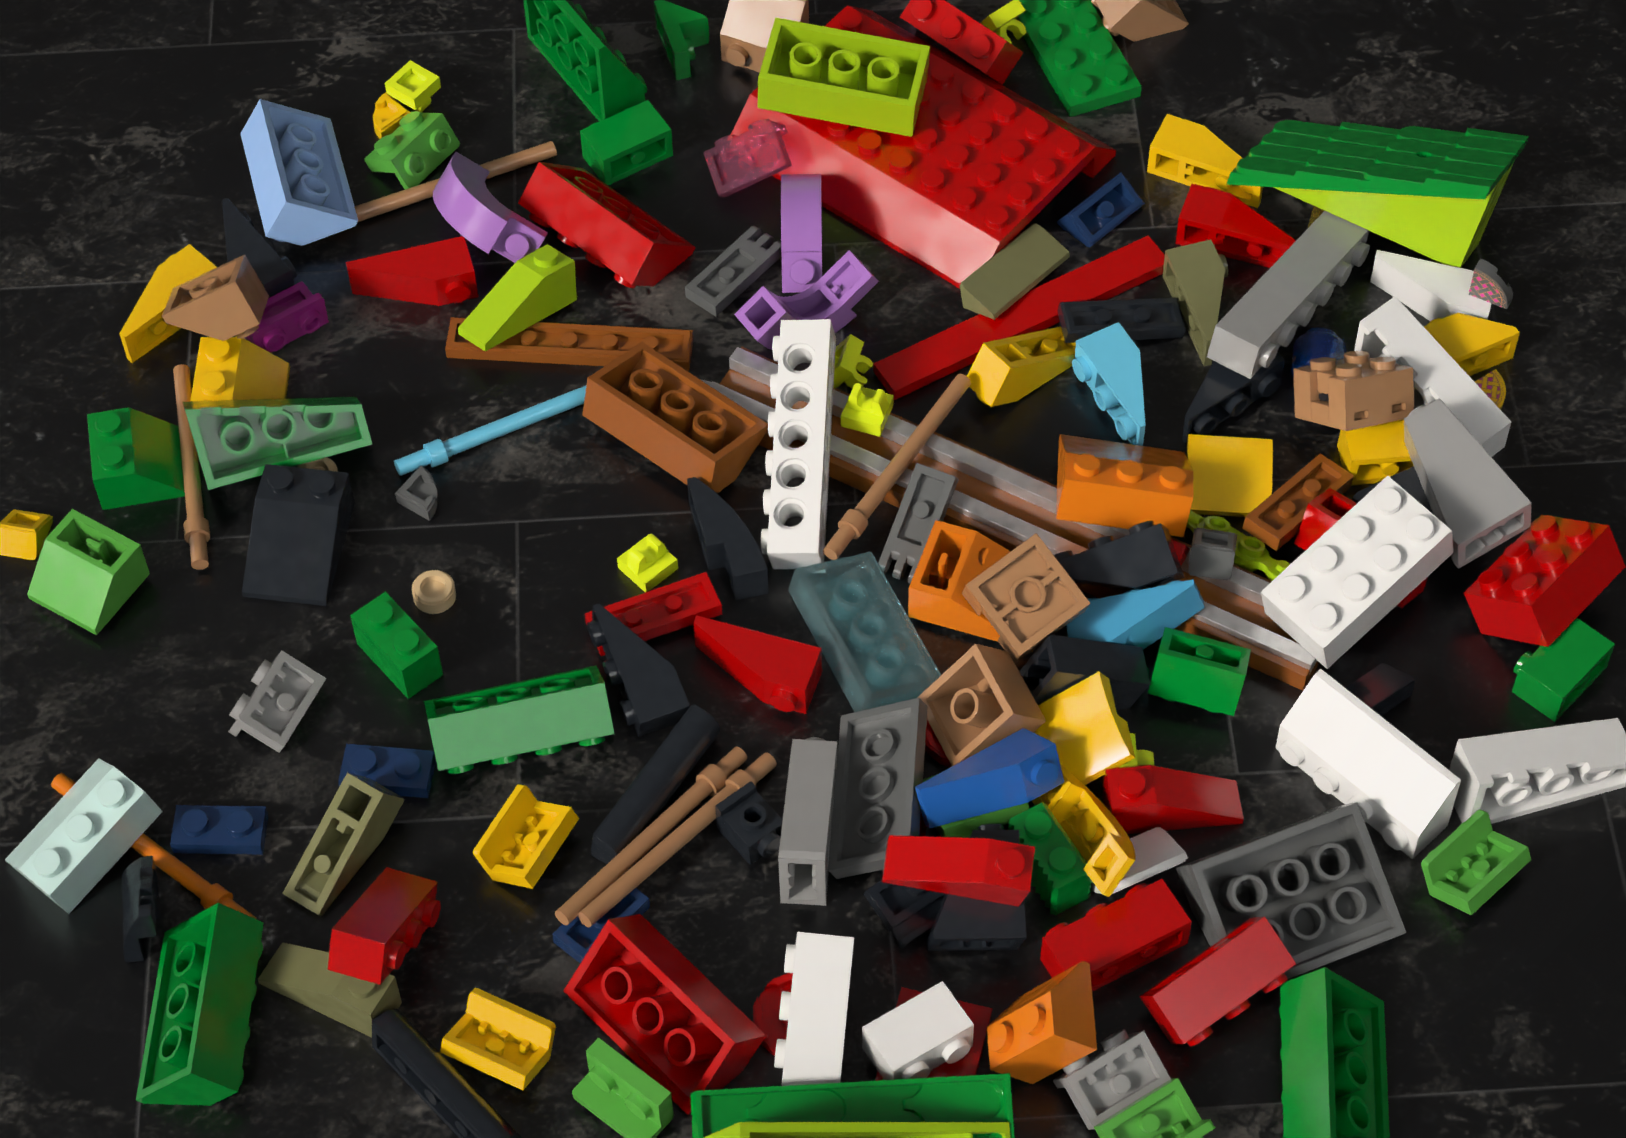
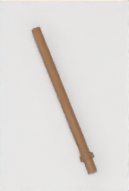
(426, 189)

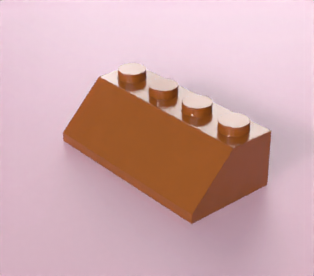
(672, 417)

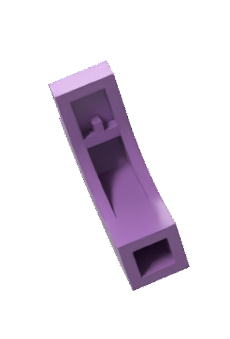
(479, 216)
(801, 231)
(828, 298)

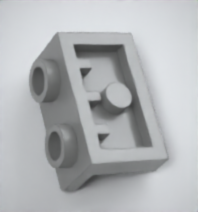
(278, 701)
(1113, 1076)

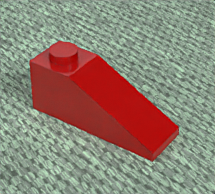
(1232, 227)
(420, 274)
(767, 665)
(1169, 799)
(961, 867)

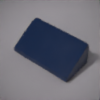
(1101, 211)

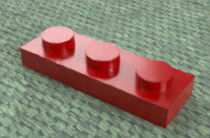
(666, 608)

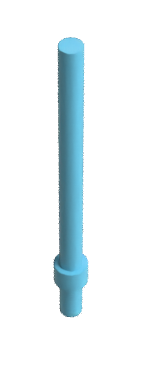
(438, 451)

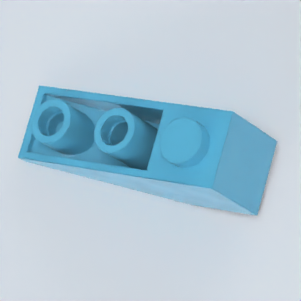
(1112, 370)

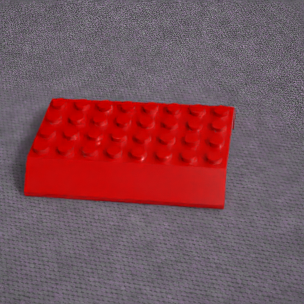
(963, 180)

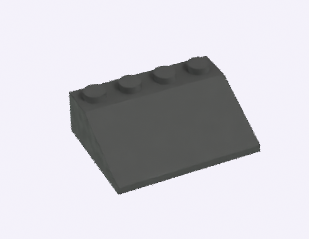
(1308, 879)

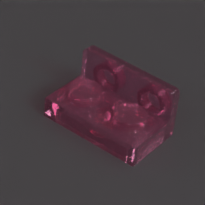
(748, 157)

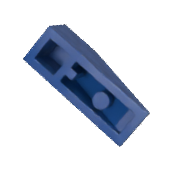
(992, 780)

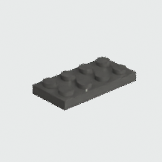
(876, 783)

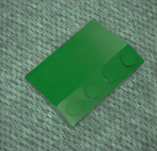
(583, 57)

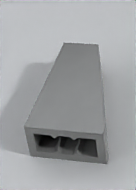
(1463, 483)
(807, 822)

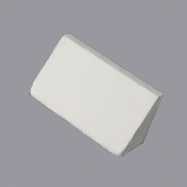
(1154, 854)

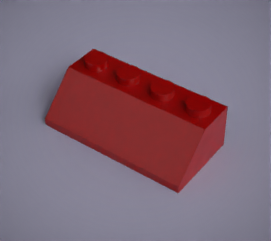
(603, 224)
(662, 1010)

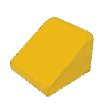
(24, 534)

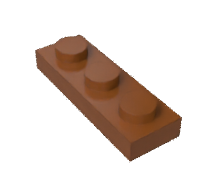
(1282, 512)

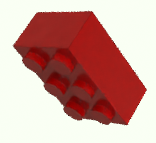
(1544, 580)

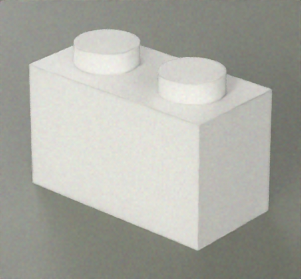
(919, 1035)

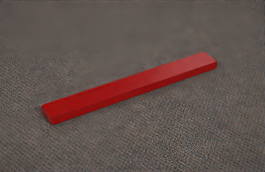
(1033, 312)

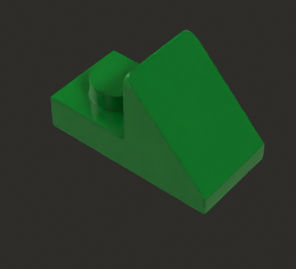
(679, 33)

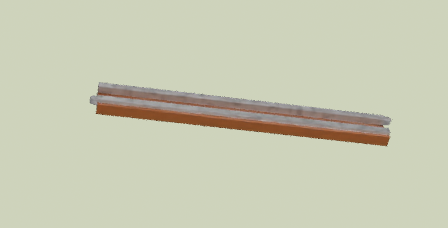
(1016, 505)

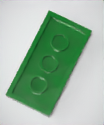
(1077, 54)

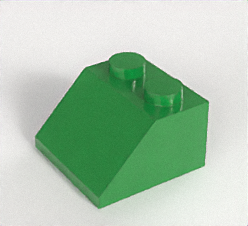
(134, 458)

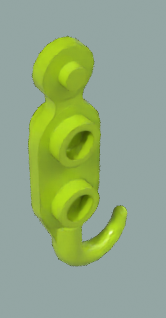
(1249, 550)

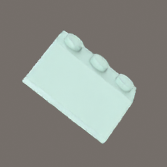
(84, 835)

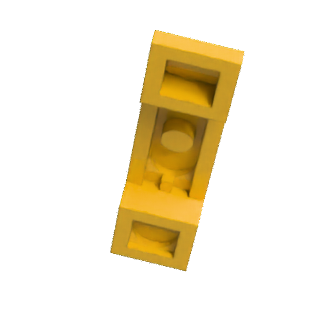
(1092, 831)

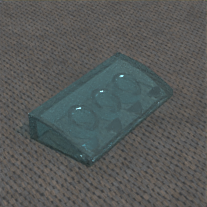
(863, 631)

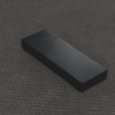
(1139, 317)

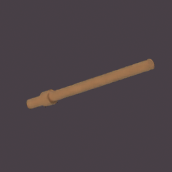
(856, 519)
(196, 526)
(707, 783)
(673, 842)

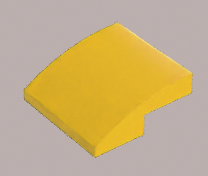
(1229, 473)
(1087, 729)

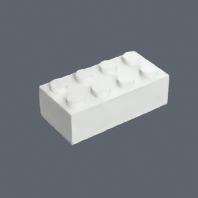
(1357, 571)

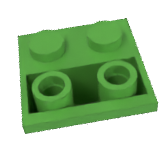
(87, 571)

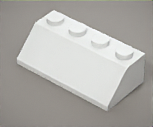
(1368, 762)

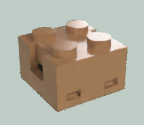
(1353, 391)
(1026, 597)

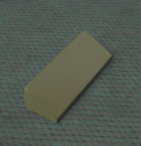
(1012, 272)

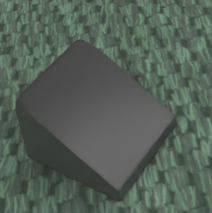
(1212, 554)

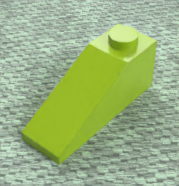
(523, 296)

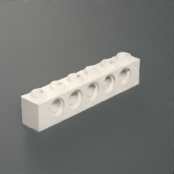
(799, 343)

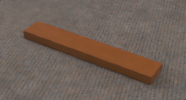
(574, 344)

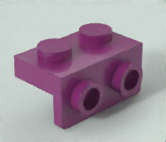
(289, 317)

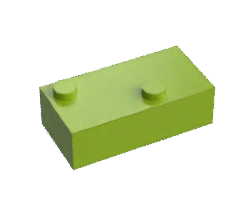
(843, 77)

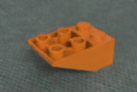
(946, 565)

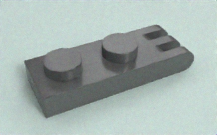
(734, 271)
(922, 504)

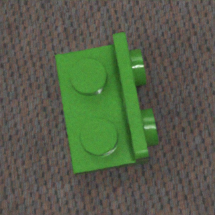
(623, 1094)

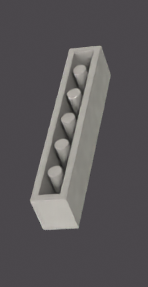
(1288, 294)

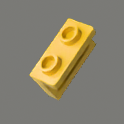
(524, 838)
(500, 1039)

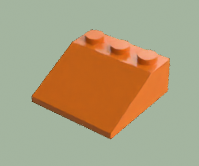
(1123, 484)

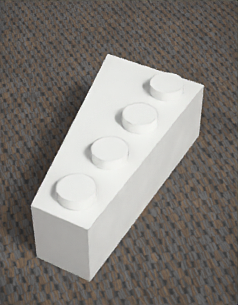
(1398, 334)
(1538, 768)
(815, 1009)

